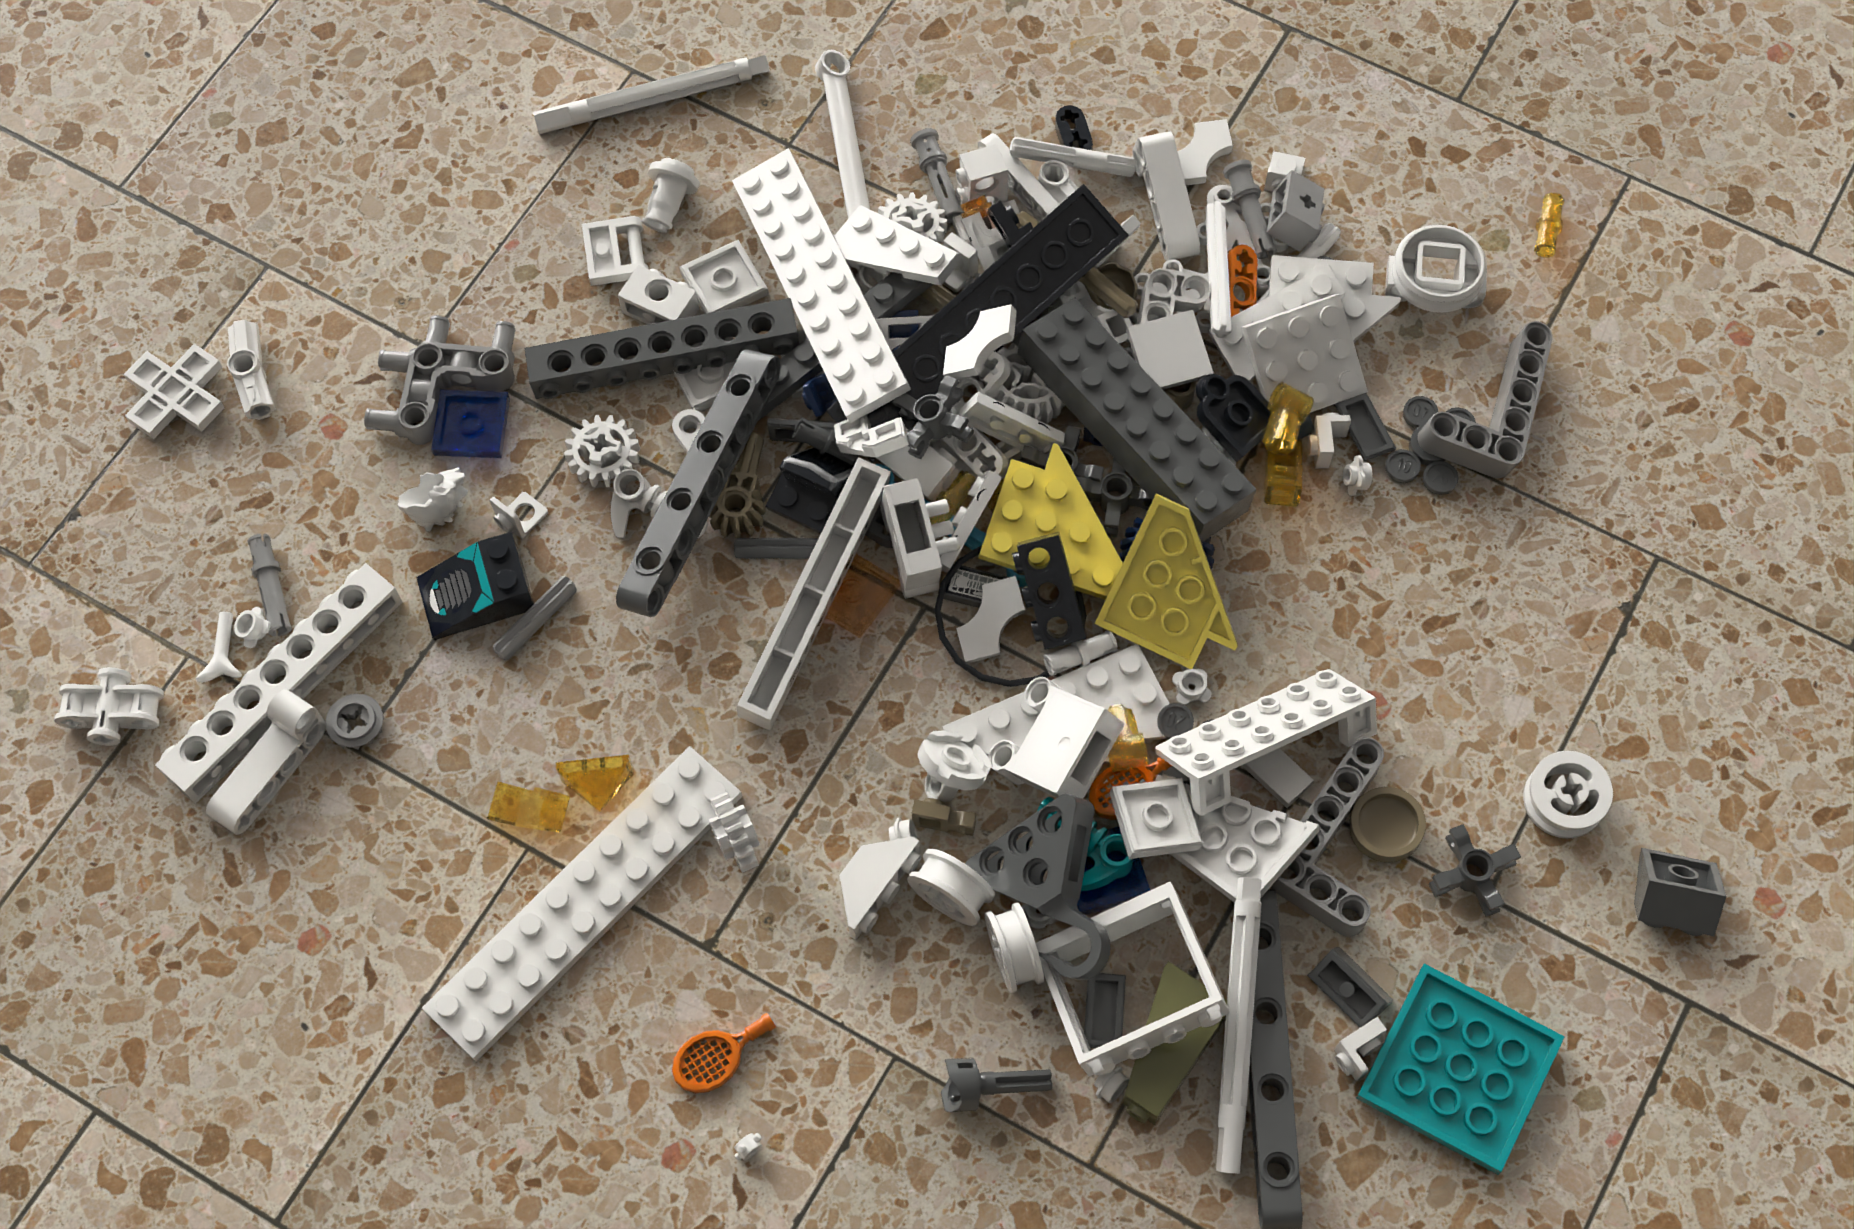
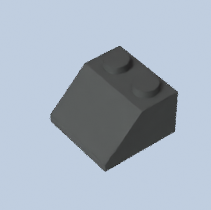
(1678, 893)

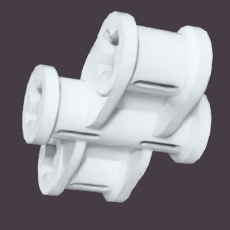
(109, 706)

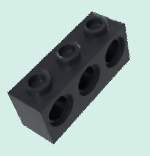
(1055, 572)

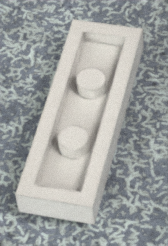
(1009, 424)
(967, 518)

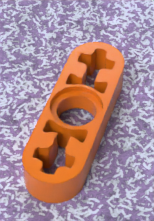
(1246, 277)

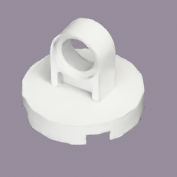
(951, 765)

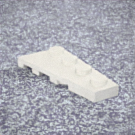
(890, 247)
(1304, 291)

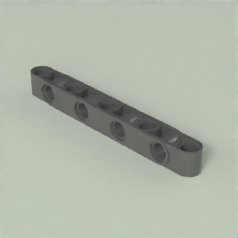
(698, 483)
(1270, 1065)

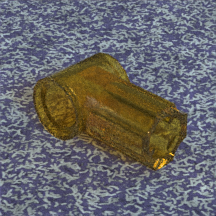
(1288, 411)
(1130, 747)

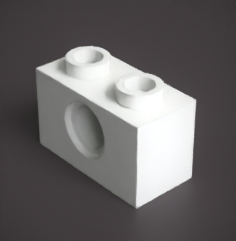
(646, 286)

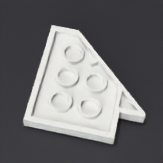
(1356, 278)

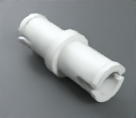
(1080, 653)

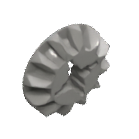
(349, 708)

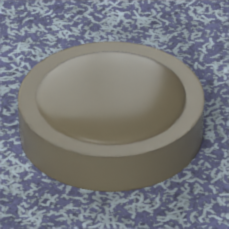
(1387, 824)

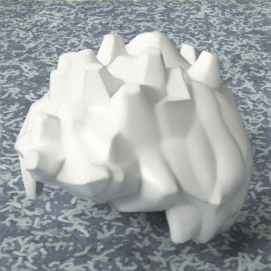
(434, 498)

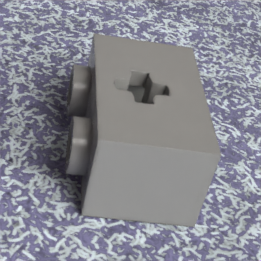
(1296, 211)

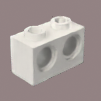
(982, 174)

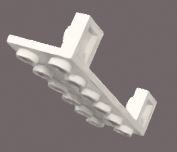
(1264, 726)

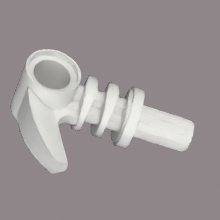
(645, 499)

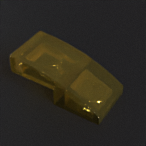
(528, 808)

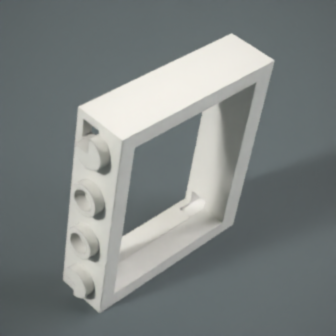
(1120, 922)

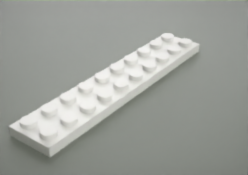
(821, 286)
(579, 905)

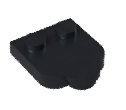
(1232, 412)

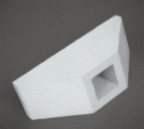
(874, 878)

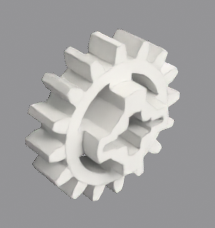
(917, 215)
(598, 446)
(734, 832)

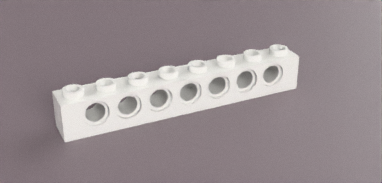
(301, 677)

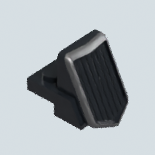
(809, 488)

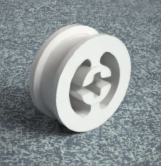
(1585, 782)
(951, 887)
(1014, 947)

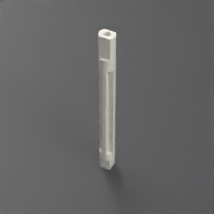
(649, 93)
(1238, 1024)

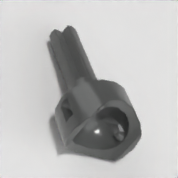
(968, 1084)

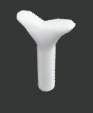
(220, 663)

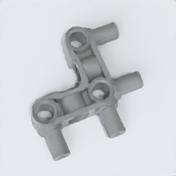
(452, 367)

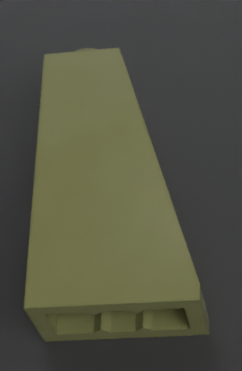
(1163, 1071)

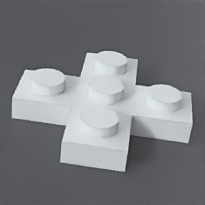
(174, 391)

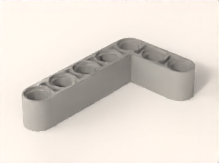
(1508, 411)
(1310, 876)

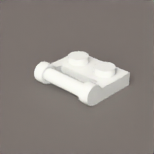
(604, 253)

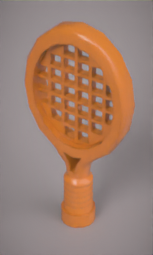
(1098, 784)
(751, 1033)

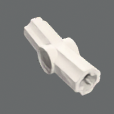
(245, 355)

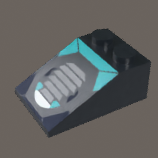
(475, 587)

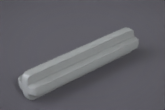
(534, 617)

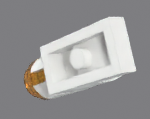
(982, 231)

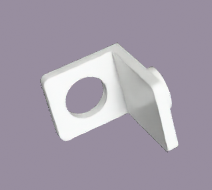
(509, 520)

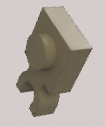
(936, 816)

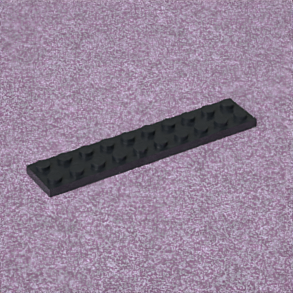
(1025, 276)

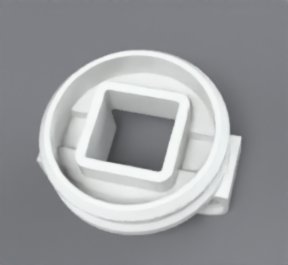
(1437, 294)

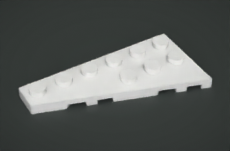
(1110, 681)
(1239, 841)

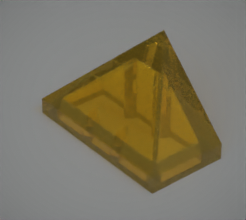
(596, 778)

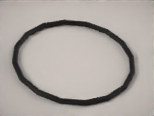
(1009, 683)

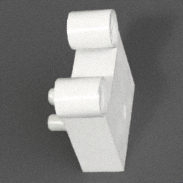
(914, 536)
(1063, 744)

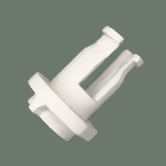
(672, 182)

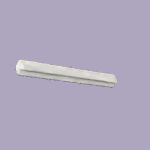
(1218, 269)

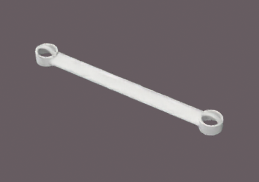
(846, 144)

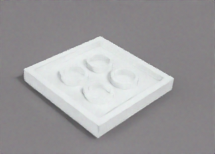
(1308, 351)

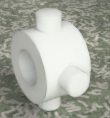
(748, 1146)

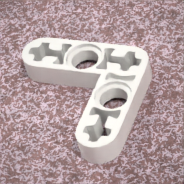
(994, 382)

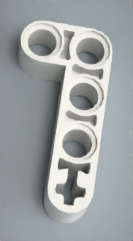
(1168, 196)
(1176, 298)
(269, 763)

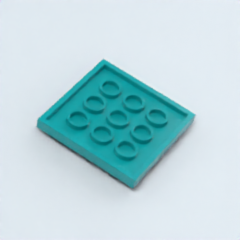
(1461, 1068)

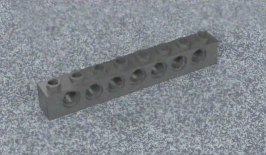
(648, 340)

